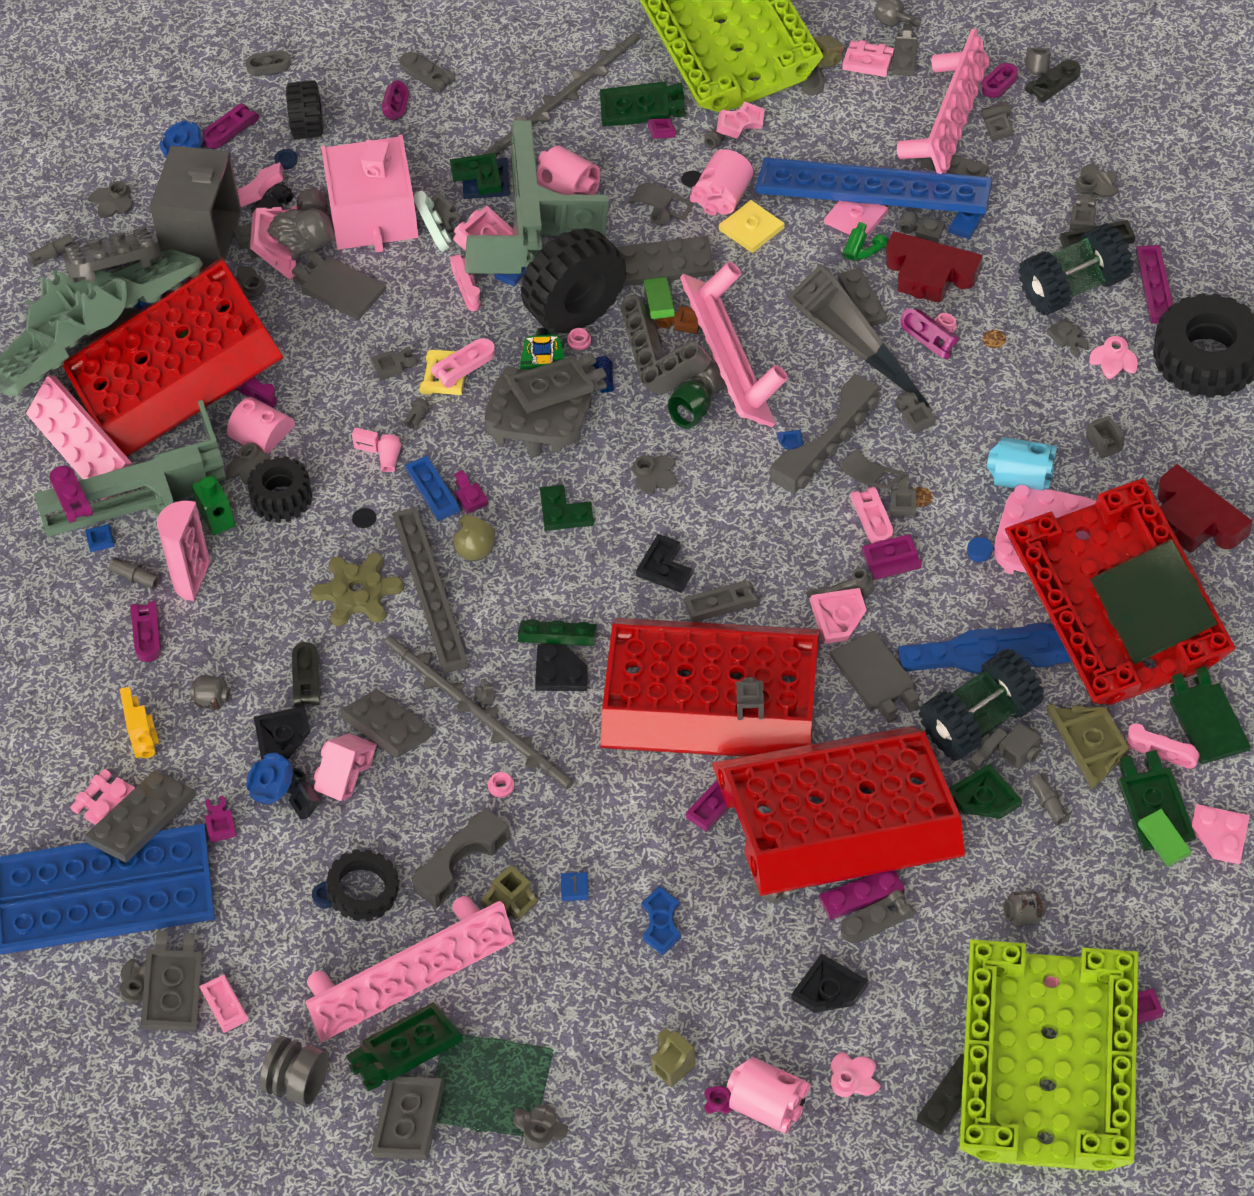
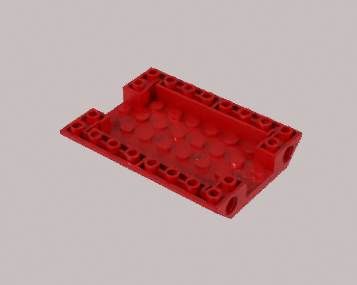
(165, 390)
(1060, 569)
(699, 711)
(850, 830)

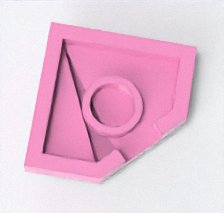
(838, 613)
(1221, 832)

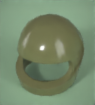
(474, 539)

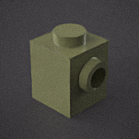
(831, 50)

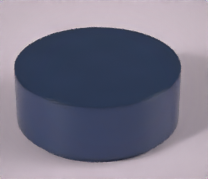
(287, 158)
(319, 896)

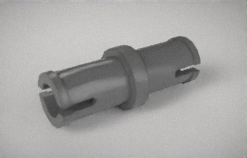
(50, 250)
(134, 573)
(1049, 799)

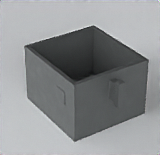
(196, 203)

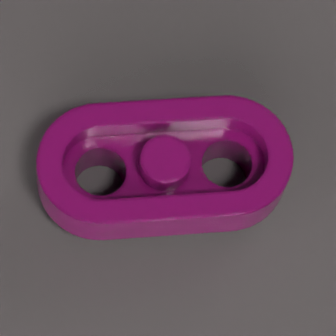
(996, 83)
(395, 100)

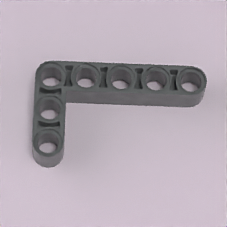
(655, 370)

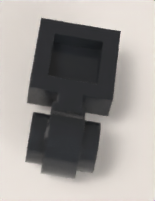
(280, 193)
(303, 797)

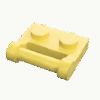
(429, 386)

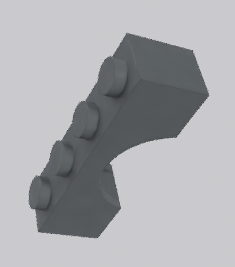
(482, 835)

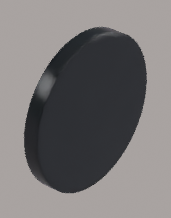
(690, 178)
(364, 518)

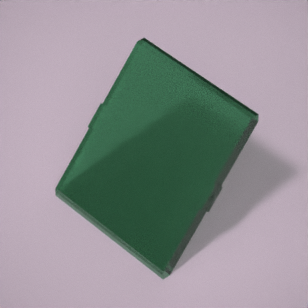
(1153, 601)
(489, 1081)

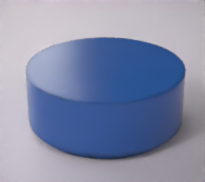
(979, 549)

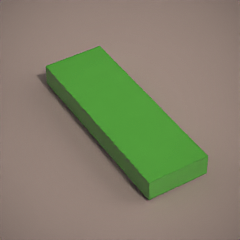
(658, 298)

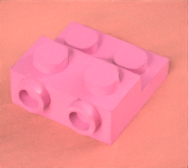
(481, 223)

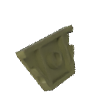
(1090, 739)

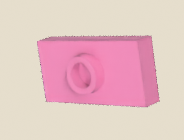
(223, 1003)

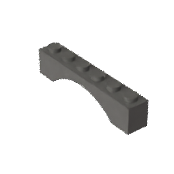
(797, 465)

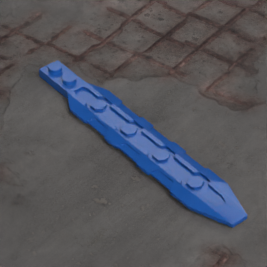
(1035, 643)

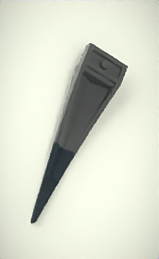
(831, 308)

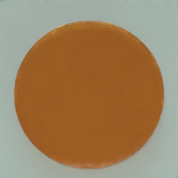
(994, 338)
(923, 497)

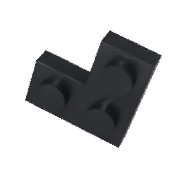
(659, 566)

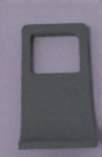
(657, 195)
(868, 472)

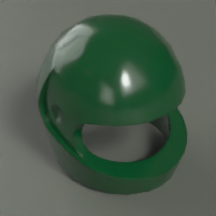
(692, 397)

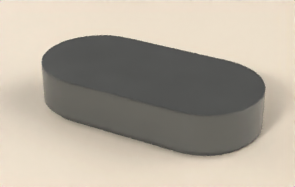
(814, 83)

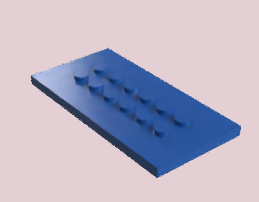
(91, 895)

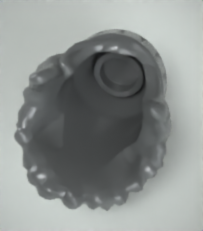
(302, 230)

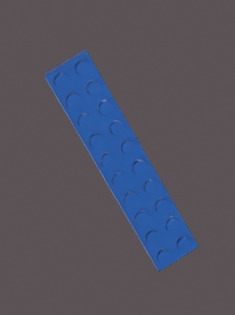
(874, 185)

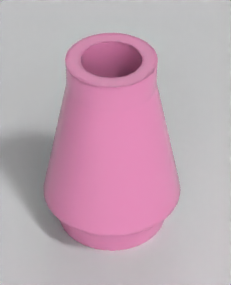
(389, 450)

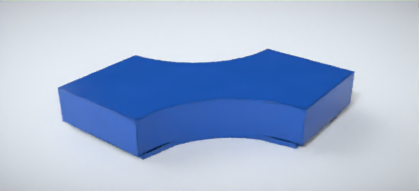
(661, 931)

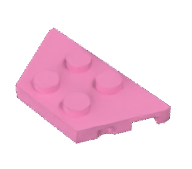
(266, 245)

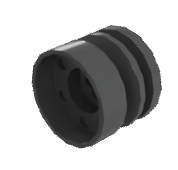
(294, 1071)

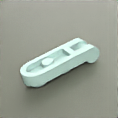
(432, 220)

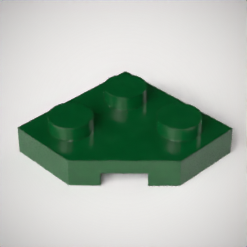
(985, 794)

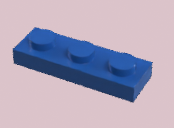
(432, 488)

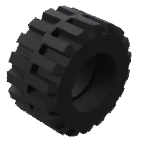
(304, 109)
(279, 503)

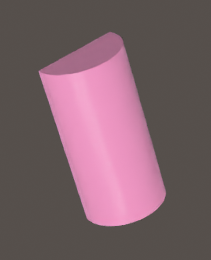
(184, 547)

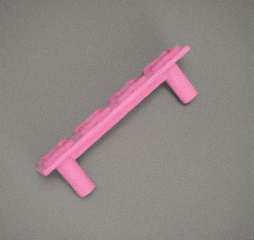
(956, 106)
(727, 351)
(409, 971)

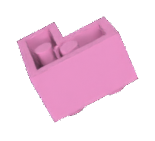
(341, 765)

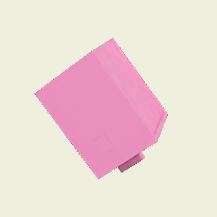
(368, 207)

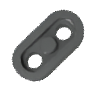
(268, 63)

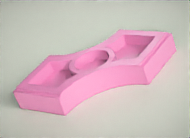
(733, 122)
(265, 180)

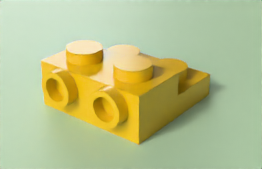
(139, 725)

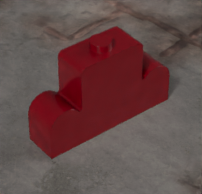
(930, 267)
(1199, 512)

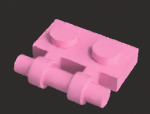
(868, 58)
(111, 796)

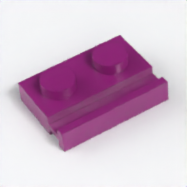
(891, 557)

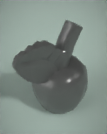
(892, 11)

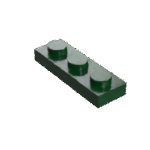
(557, 632)

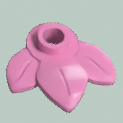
(1112, 359)
(856, 1074)

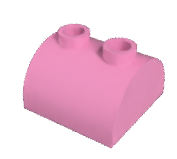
(258, 424)

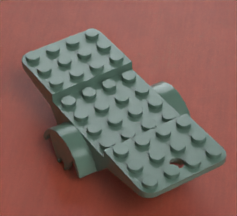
(82, 308)

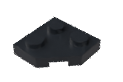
(559, 669)
(281, 731)
(828, 986)

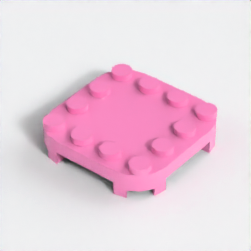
(1027, 504)

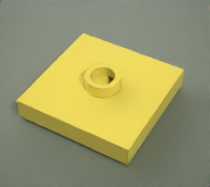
(751, 226)

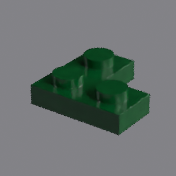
(478, 167)
(562, 515)

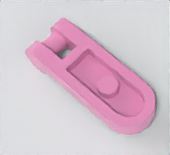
(466, 283)
(464, 361)
(872, 515)
(1167, 749)

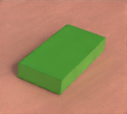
(1164, 838)

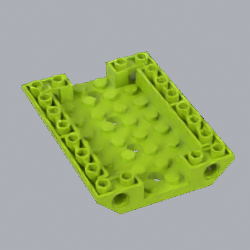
(769, 32)
(1087, 1060)

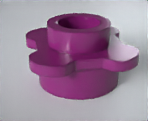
(712, 1095)

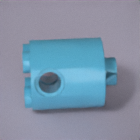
(1022, 463)

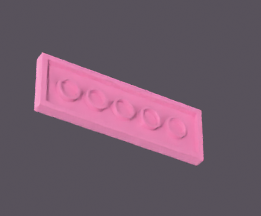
(74, 431)

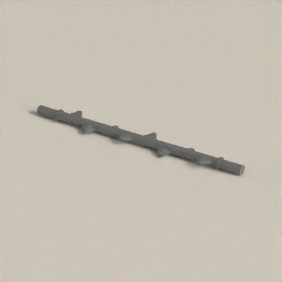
(568, 92)
(487, 716)

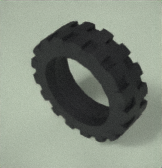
(362, 861)

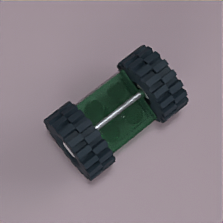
(1059, 276)
(966, 715)

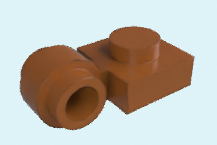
(684, 320)

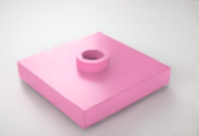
(847, 215)

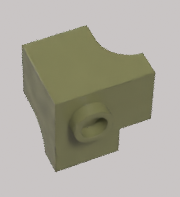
(512, 891)
(674, 1057)

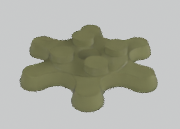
(364, 600)

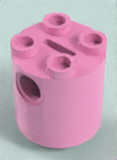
(567, 172)
(723, 182)
(767, 1094)

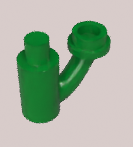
(853, 247)

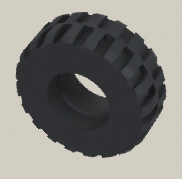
(573, 280)
(1203, 370)

